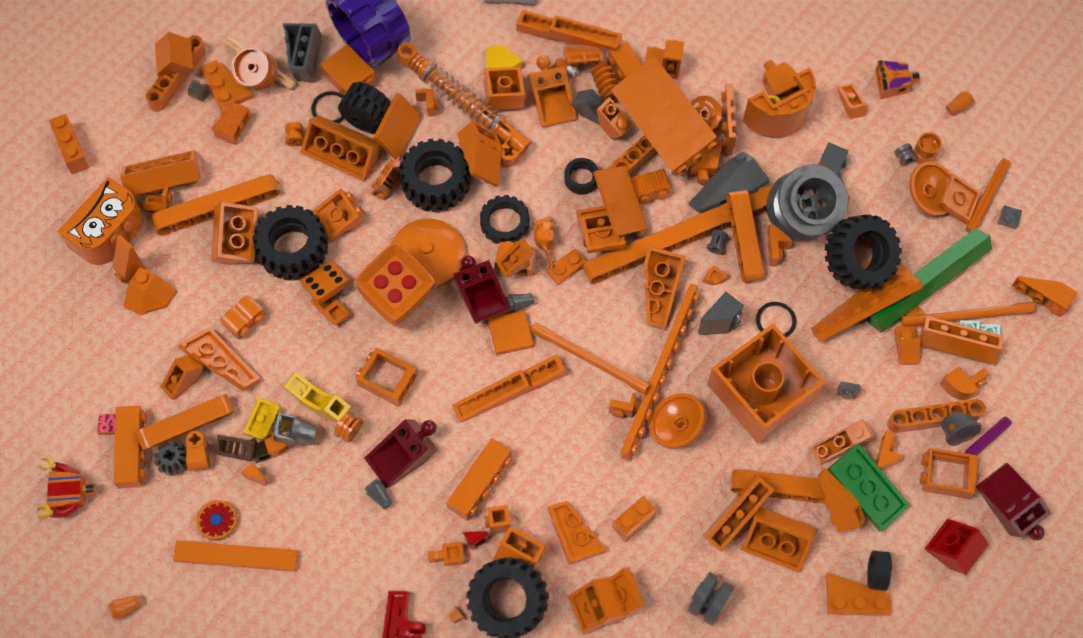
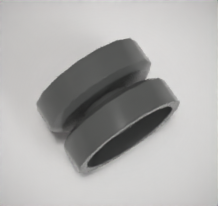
(710, 598)

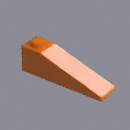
(662, 278)

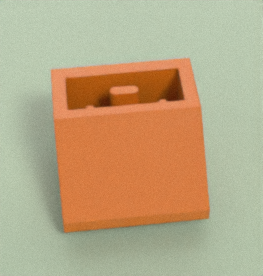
(521, 546)

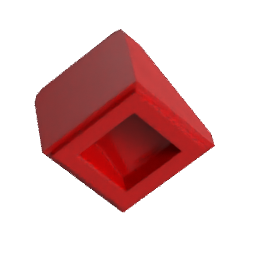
(475, 538)

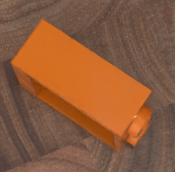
(401, 388)
(970, 472)

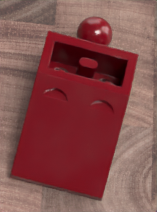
(480, 290)
(397, 452)
(1010, 500)

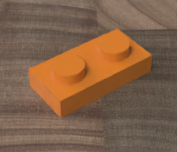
(566, 266)

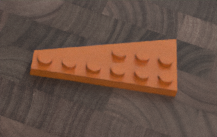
(867, 302)

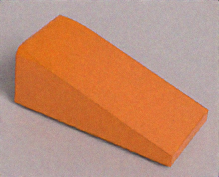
(852, 101)

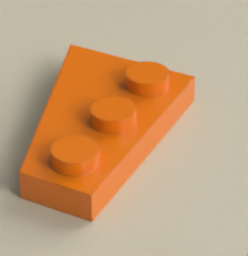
(224, 85)

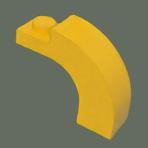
(323, 404)

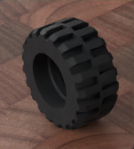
(434, 154)
(280, 223)
(884, 251)
(481, 606)

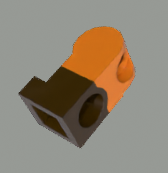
(268, 449)

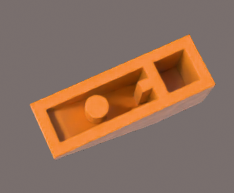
(125, 260)

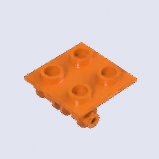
(387, 179)

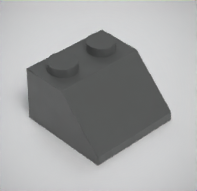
(722, 316)

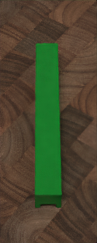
(936, 275)

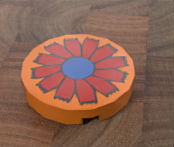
(216, 520)

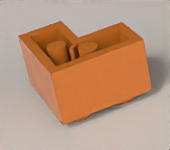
(669, 57)

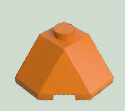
(147, 293)

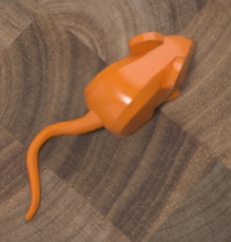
(544, 236)

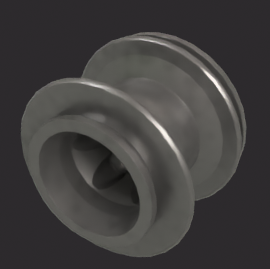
(786, 208)

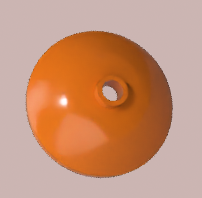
(927, 185)
(672, 415)

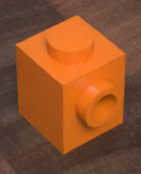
(497, 519)

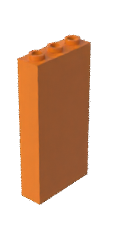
(665, 116)

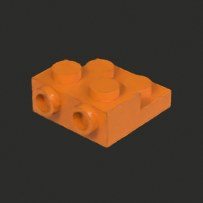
(339, 214)

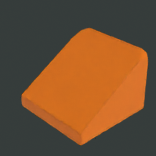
(252, 473)

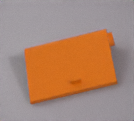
(621, 201)

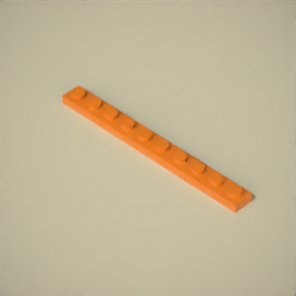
(658, 377)

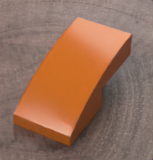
(332, 310)

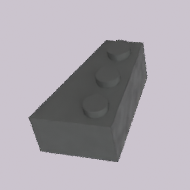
(302, 49)

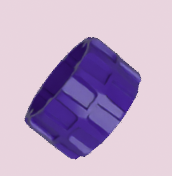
(370, 27)

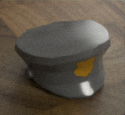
(959, 428)

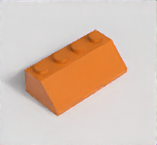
(340, 147)
(161, 172)

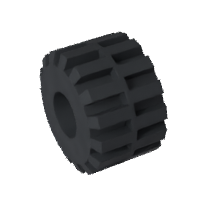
(364, 106)

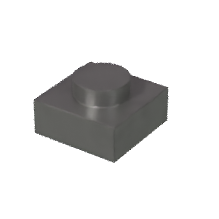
(1009, 217)
(848, 390)

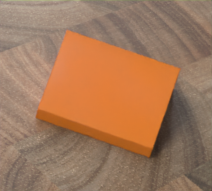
(173, 54)

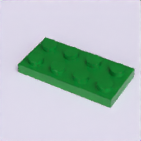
(870, 486)

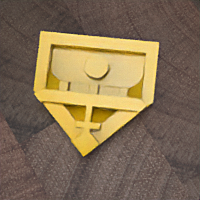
(500, 57)
(262, 420)

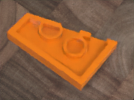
(573, 534)
(853, 598)

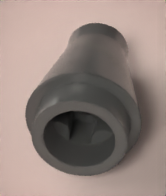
(519, 301)
(378, 493)

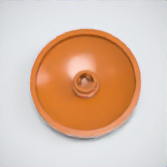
(434, 246)

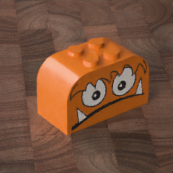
(100, 220)

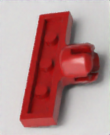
(396, 622)

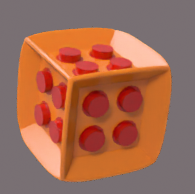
(394, 284)

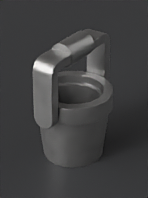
(299, 432)

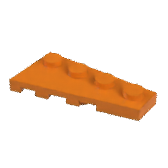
(729, 124)

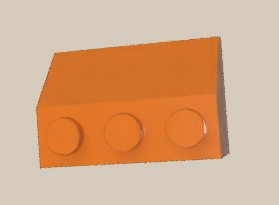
(233, 233)
(778, 539)

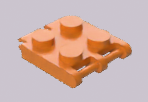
(577, 54)

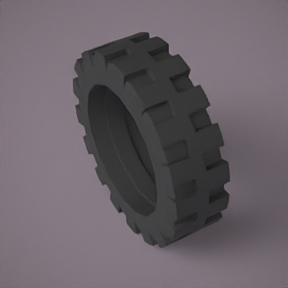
(501, 203)

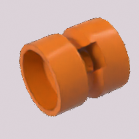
(927, 147)

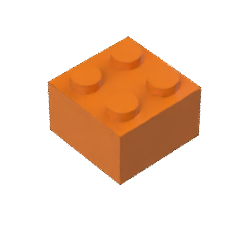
(504, 88)

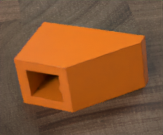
(612, 119)

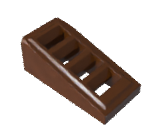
(221, 446)

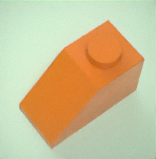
(181, 376)

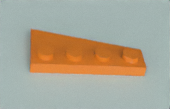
(220, 358)

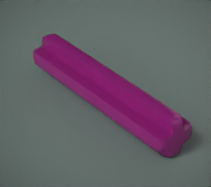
(989, 436)

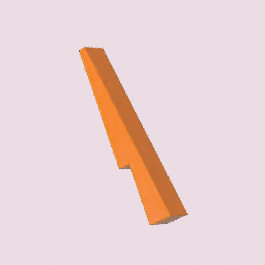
(567, 30)
(510, 388)

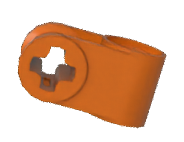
(197, 455)

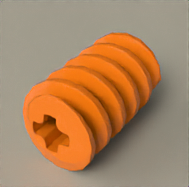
(604, 80)

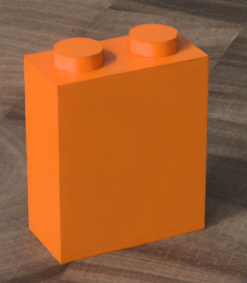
(345, 68)

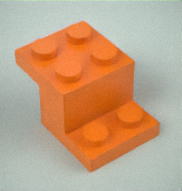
(597, 230)
(606, 600)

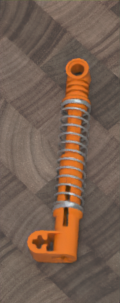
(467, 102)

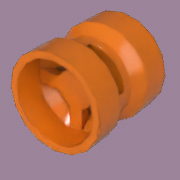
(294, 134)

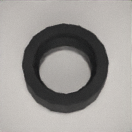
(577, 164)
(879, 570)

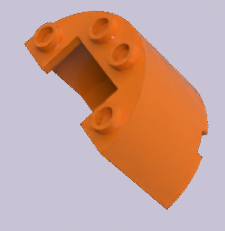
(784, 116)

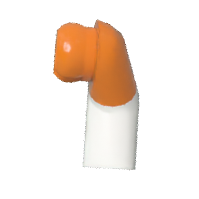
(573, 71)

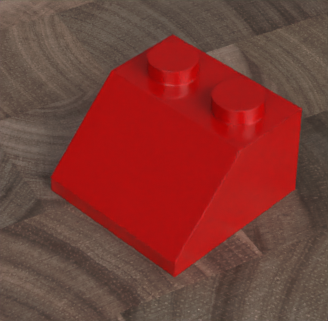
(957, 546)

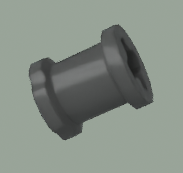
(721, 237)

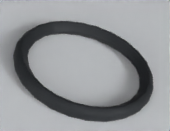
(324, 94)
(776, 304)

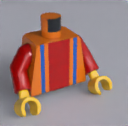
(65, 490)

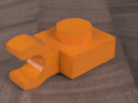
(451, 554)

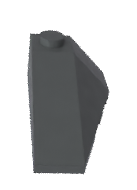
(736, 175)

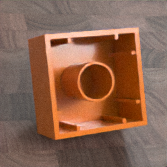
(765, 383)

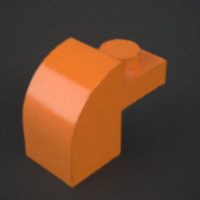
(961, 386)

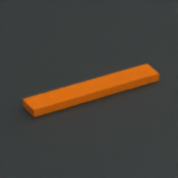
(235, 556)

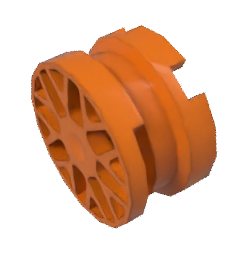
(348, 427)

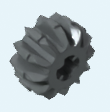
(178, 455)

